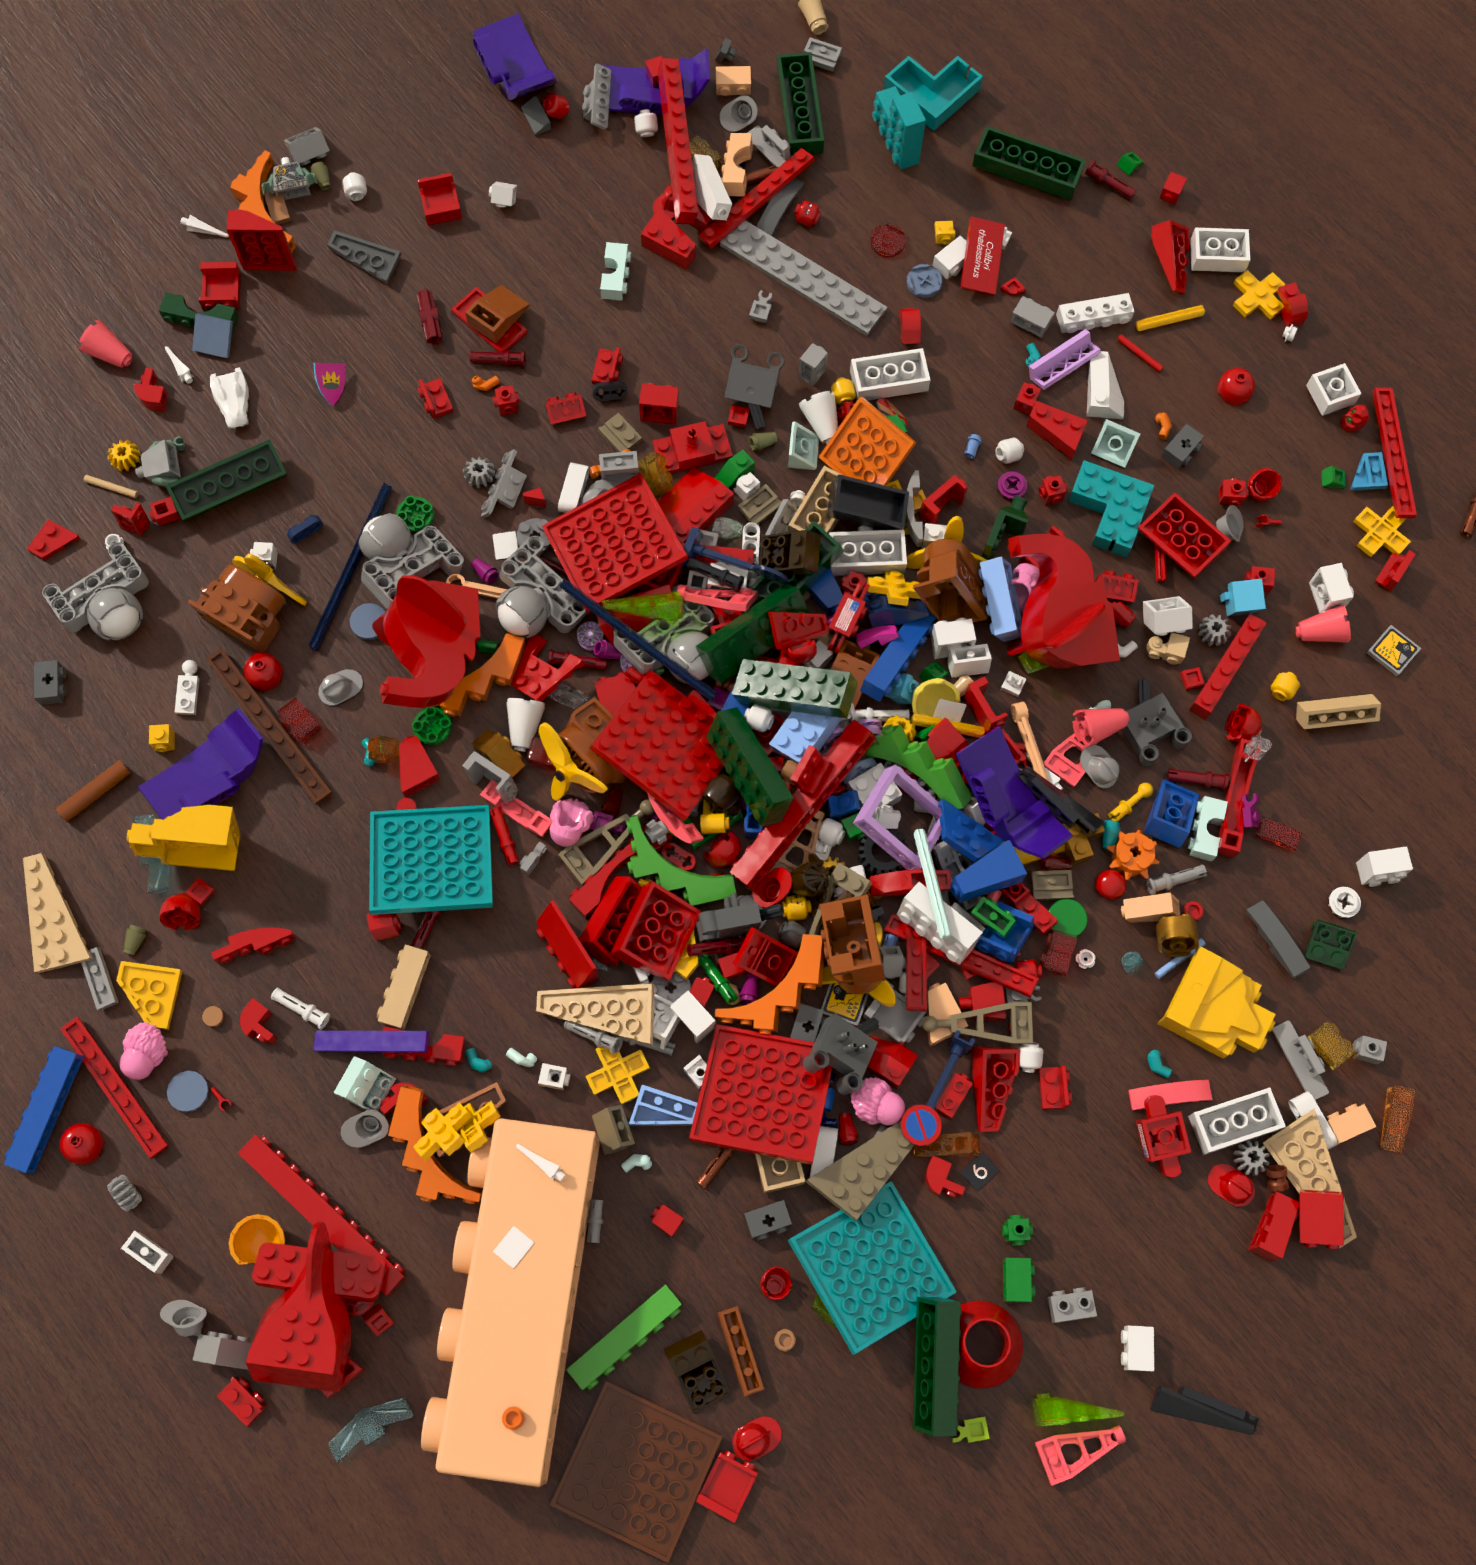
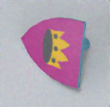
(330, 380)

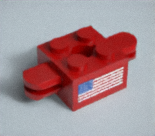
(846, 617)
(1163, 1136)

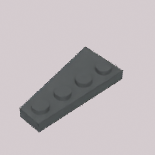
(368, 256)

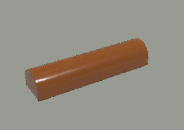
(93, 791)
(740, 1351)

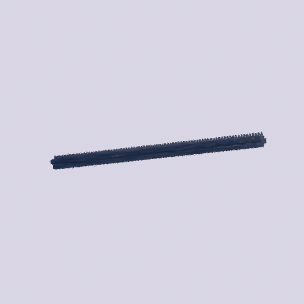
(347, 572)
(631, 635)

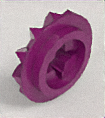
(1012, 478)

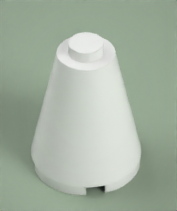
(821, 414)
(523, 721)

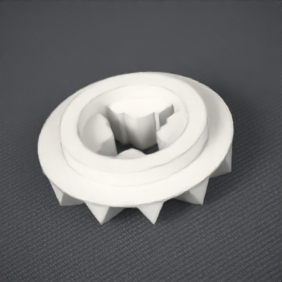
(1352, 899)

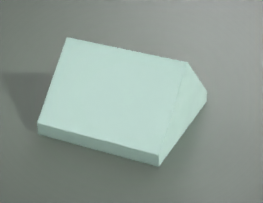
(1115, 443)
(803, 448)

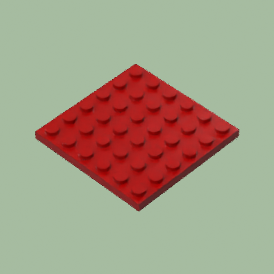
(615, 541)
(661, 744)
(760, 1096)

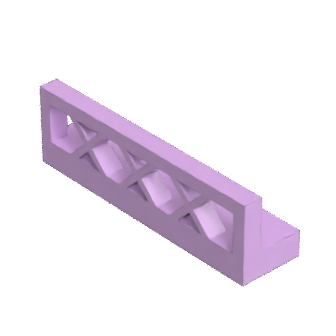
(1059, 359)

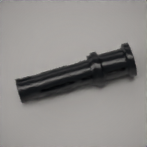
(723, 577)

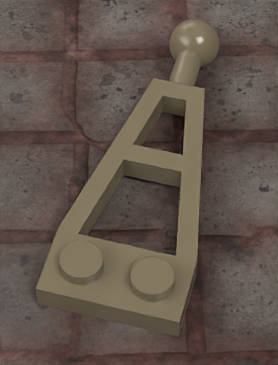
(578, 862)
(846, 879)
(1020, 1023)

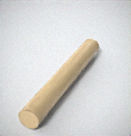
(111, 486)

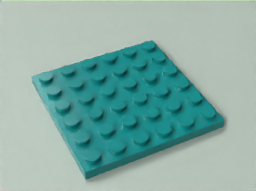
(430, 860)
(871, 1268)

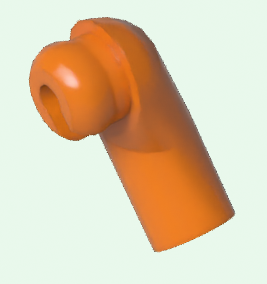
(484, 385)
(1163, 418)

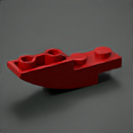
(902, 882)
(1019, 897)
(260, 939)

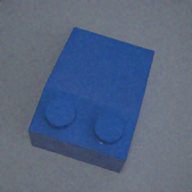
(1172, 813)

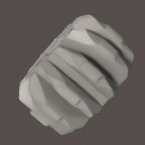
(485, 475)
(1223, 630)
(1245, 1161)
(124, 1193)

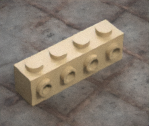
(1338, 711)
(404, 987)

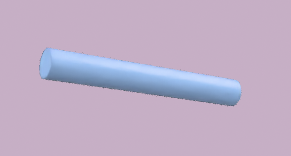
(1175, 962)

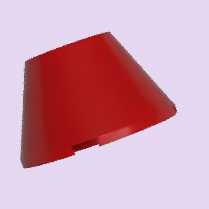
(992, 1375)

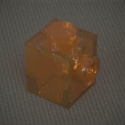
(383, 749)

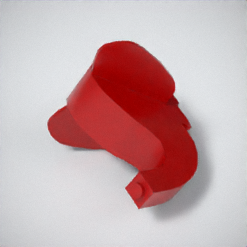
(1067, 611)
(430, 634)

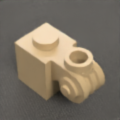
(1173, 651)

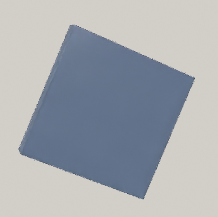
(212, 335)

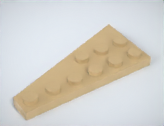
(52, 925)
(611, 1009)
(1308, 1160)

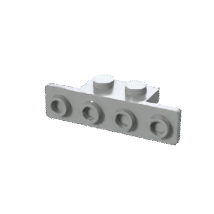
(597, 97)
(770, 145)
(506, 487)
(1302, 1059)

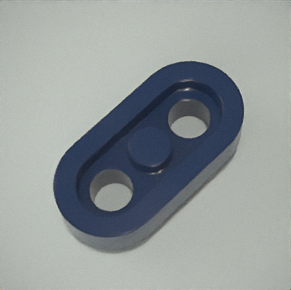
(303, 530)

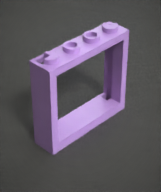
(883, 837)

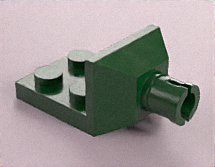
(1010, 521)

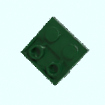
(1330, 944)

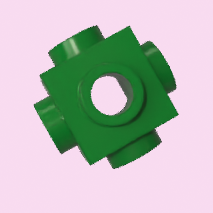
(1010, 1233)

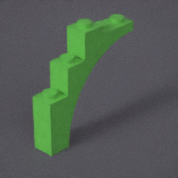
(917, 757)
(648, 861)

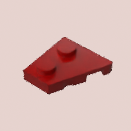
(51, 540)

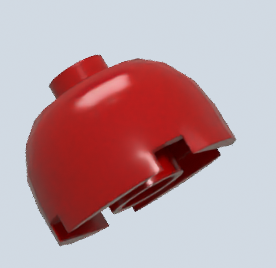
(1236, 386)
(263, 671)
(1243, 723)
(724, 850)
(180, 911)
(81, 1143)

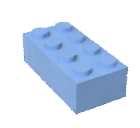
(1001, 598)
(800, 732)

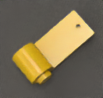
(712, 822)

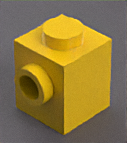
(161, 738)

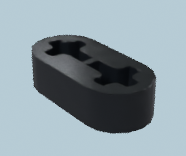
(610, 390)

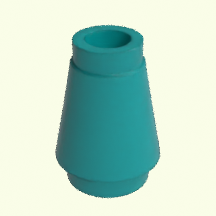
(1111, 833)

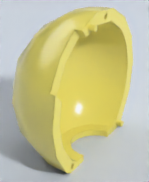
(928, 694)

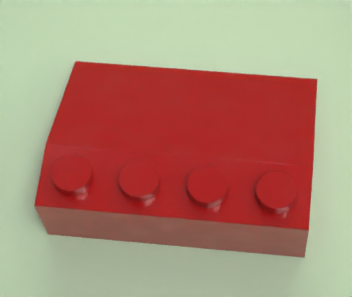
(259, 242)
(695, 503)
(1184, 535)
(656, 931)
(566, 947)

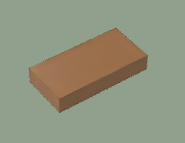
(277, 208)

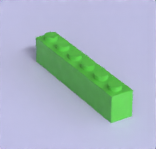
(624, 1337)

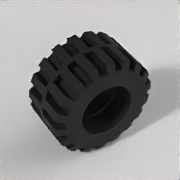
(874, 866)

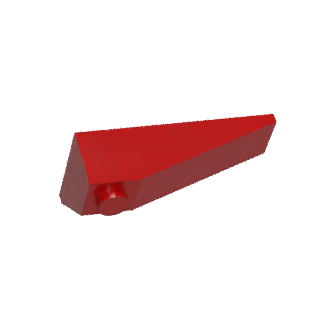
(1171, 243)
(633, 621)
(944, 743)
(891, 1061)
(992, 1080)

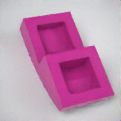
(882, 633)

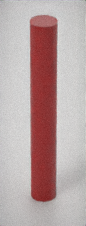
(1140, 353)

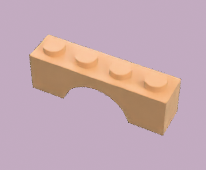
(738, 150)

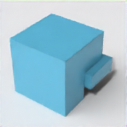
(1244, 597)

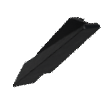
(1061, 804)
(1202, 1409)

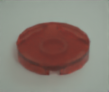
(887, 240)

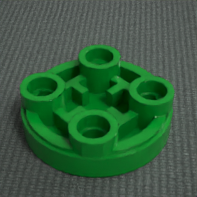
(416, 513)
(432, 726)
(1070, 916)

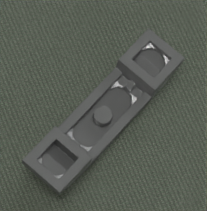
(778, 206)

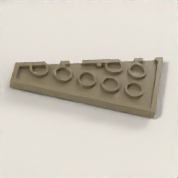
(862, 1173)

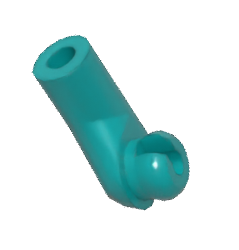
(1034, 354)
(476, 1063)

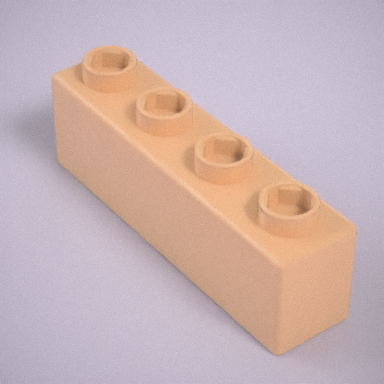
(517, 1320)

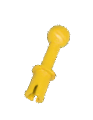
(1144, 791)

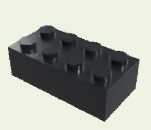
(867, 503)

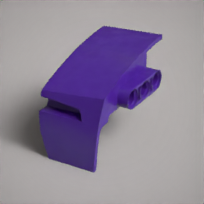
(512, 58)
(633, 91)
(209, 771)
(1006, 800)

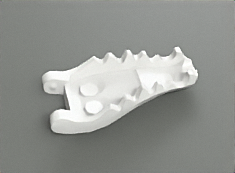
(231, 396)

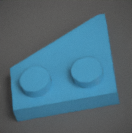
(1370, 473)

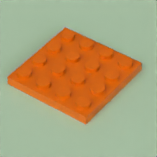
(867, 445)

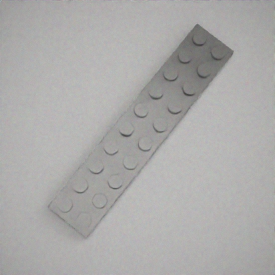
(804, 277)

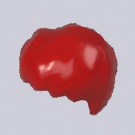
(1264, 484)

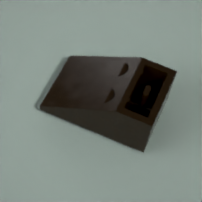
(791, 552)
(697, 1371)

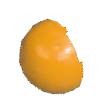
(251, 1234)

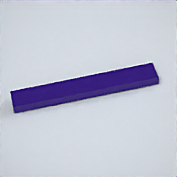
(372, 1041)

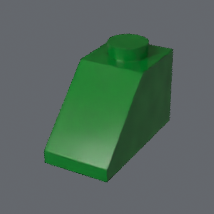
(735, 467)

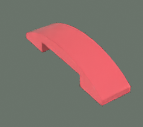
(518, 811)
(674, 823)
(1172, 1093)

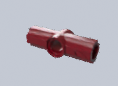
(429, 317)

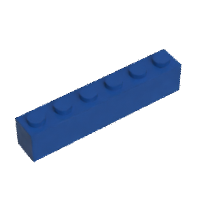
(896, 657)
(43, 1110)

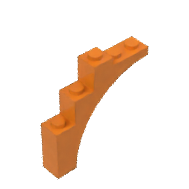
(250, 192)
(478, 684)
(787, 995)
(434, 1177)

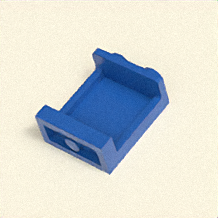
(1009, 948)

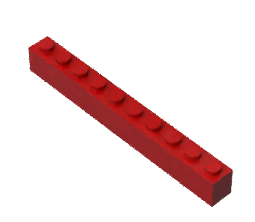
(677, 141)
(777, 837)
(316, 1206)

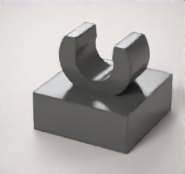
(725, 51)

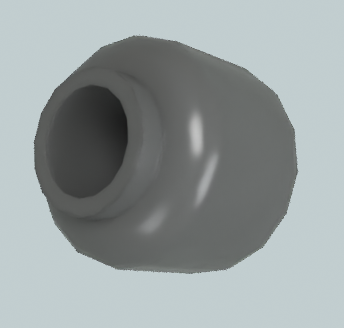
(791, 934)

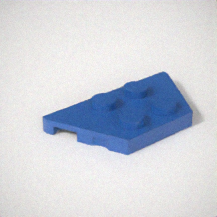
(965, 833)

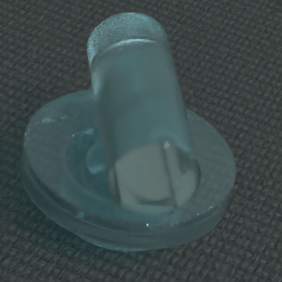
(1131, 961)

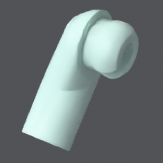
(520, 1059)
(637, 1160)

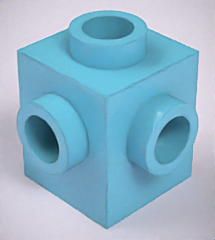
(904, 689)

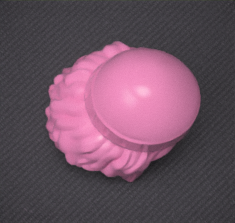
(1025, 580)
(569, 821)
(142, 1051)
(877, 1103)

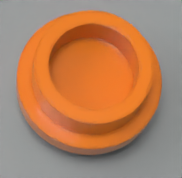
(513, 1418)

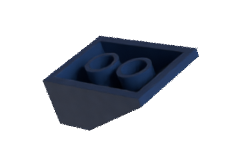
(890, 614)

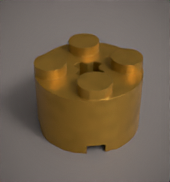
(1177, 935)

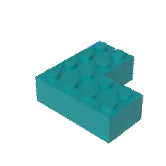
(938, 94)
(900, 124)
(1119, 500)

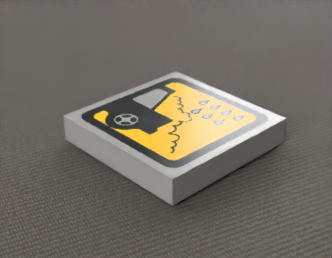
(1393, 650)
(844, 1004)

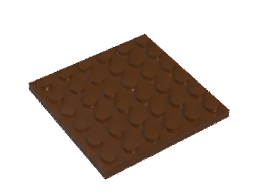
(636, 1471)

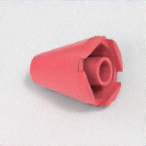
(104, 345)
(1325, 627)
(1097, 724)

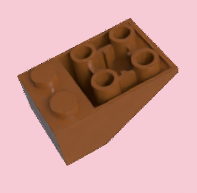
(496, 312)
(857, 661)

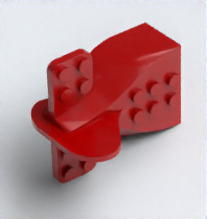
(308, 1327)

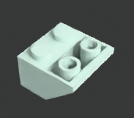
(364, 1084)

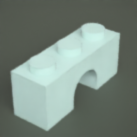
(613, 284)
(1209, 812)

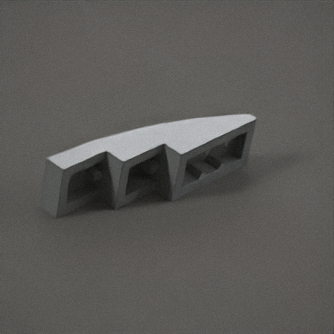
(1278, 939)

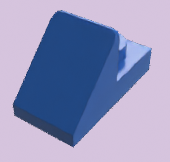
(842, 805)

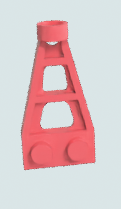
(739, 600)
(1063, 767)
(1053, 1459)

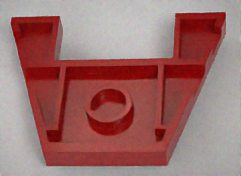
(537, 677)

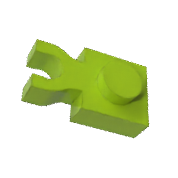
(973, 1430)

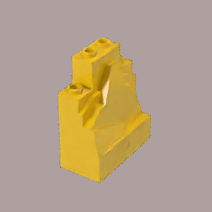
(191, 838)
(1218, 1007)

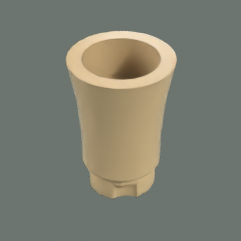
(814, 15)

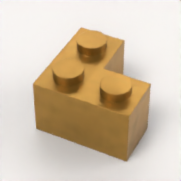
(499, 751)
(1078, 847)

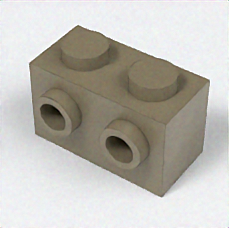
(613, 1129)

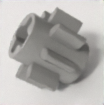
(656, 832)

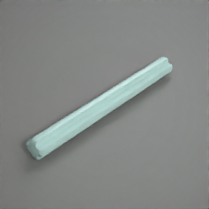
(932, 884)

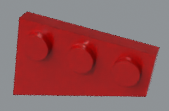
(794, 628)

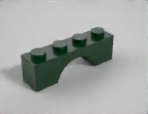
(175, 310)

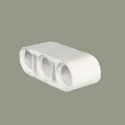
(573, 487)
(752, 542)
(1304, 1103)
(824, 1150)

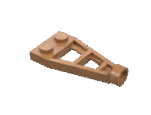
(814, 828)

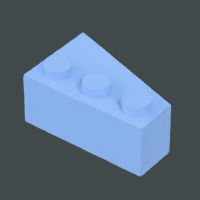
(662, 1109)

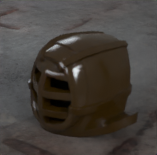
(723, 796)
(810, 879)

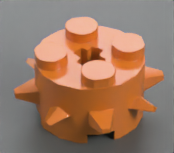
(1123, 854)

